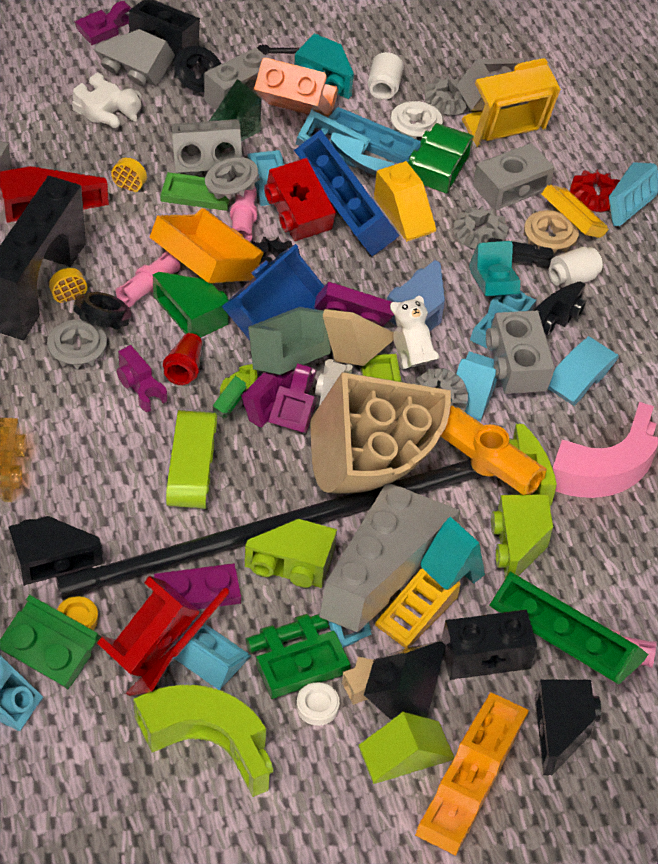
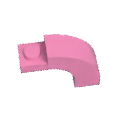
(609, 470)

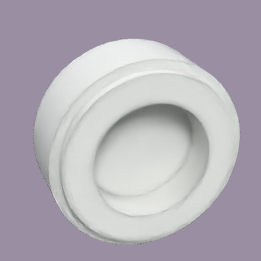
(317, 703)

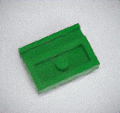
(49, 642)

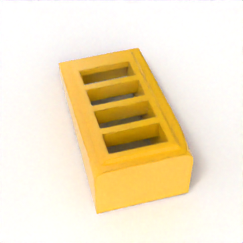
(429, 588)

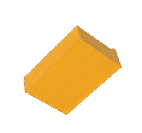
(207, 246)

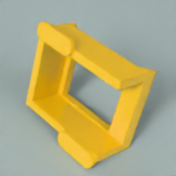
(528, 82)

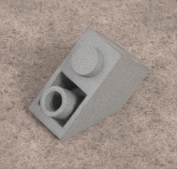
(137, 54)

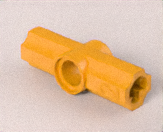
(492, 452)

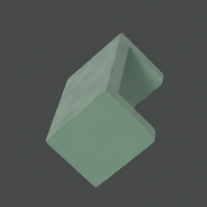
(288, 340)

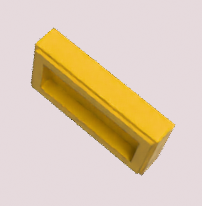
(575, 211)

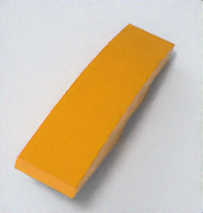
(471, 773)

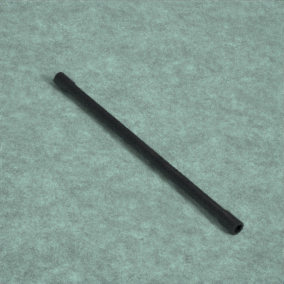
(92, 579)

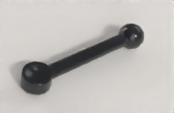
(266, 50)

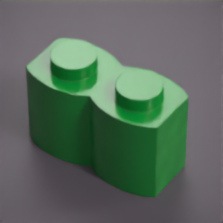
(441, 156)

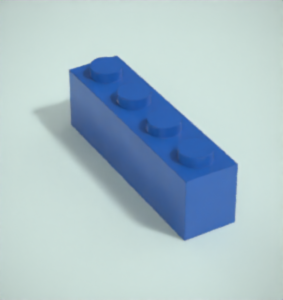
(347, 194)

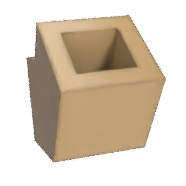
(356, 679)

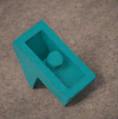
(493, 268)
(453, 556)

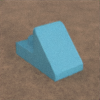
(480, 381)

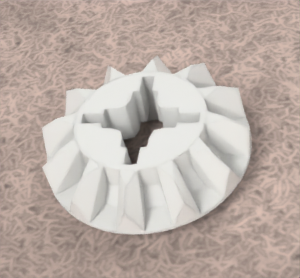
(413, 111)

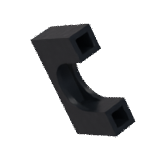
(47, 230)

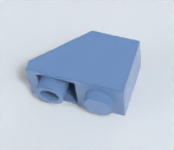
(429, 286)

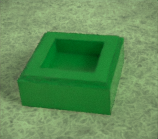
(229, 397)

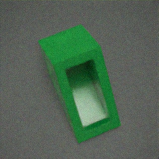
(191, 302)

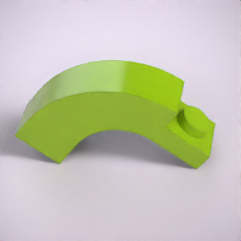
(209, 715)

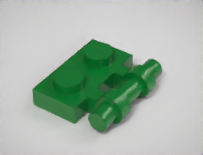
(299, 664)

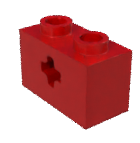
(299, 200)

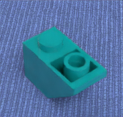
(328, 57)

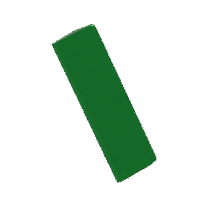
(570, 629)

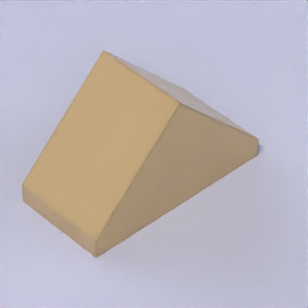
(354, 337)

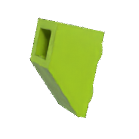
(523, 530)
(293, 551)

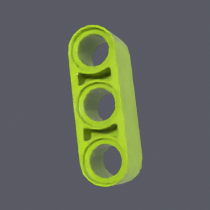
(191, 459)

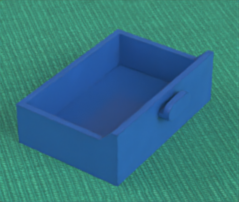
(274, 290)

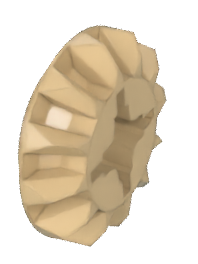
(565, 230)

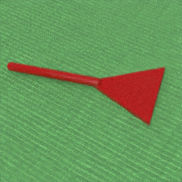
(151, 677)

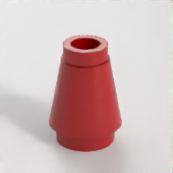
(183, 360)

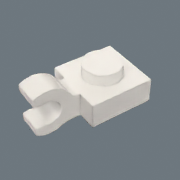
(329, 376)

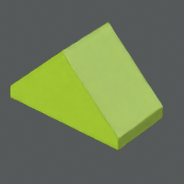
(405, 747)

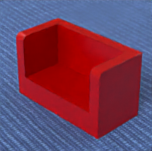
(152, 629)

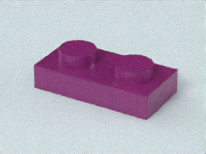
(349, 300)
(203, 584)

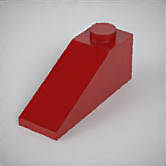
(21, 185)

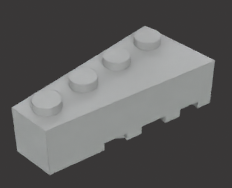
(382, 555)

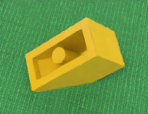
(404, 200)

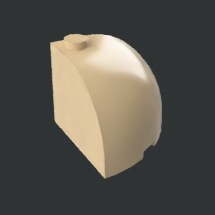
(374, 431)

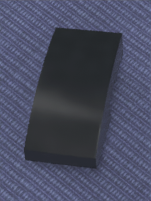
(562, 306)

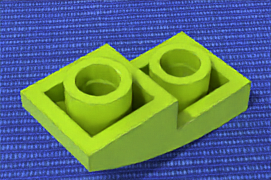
(527, 443)

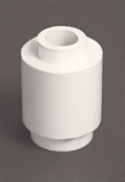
(385, 75)
(575, 266)

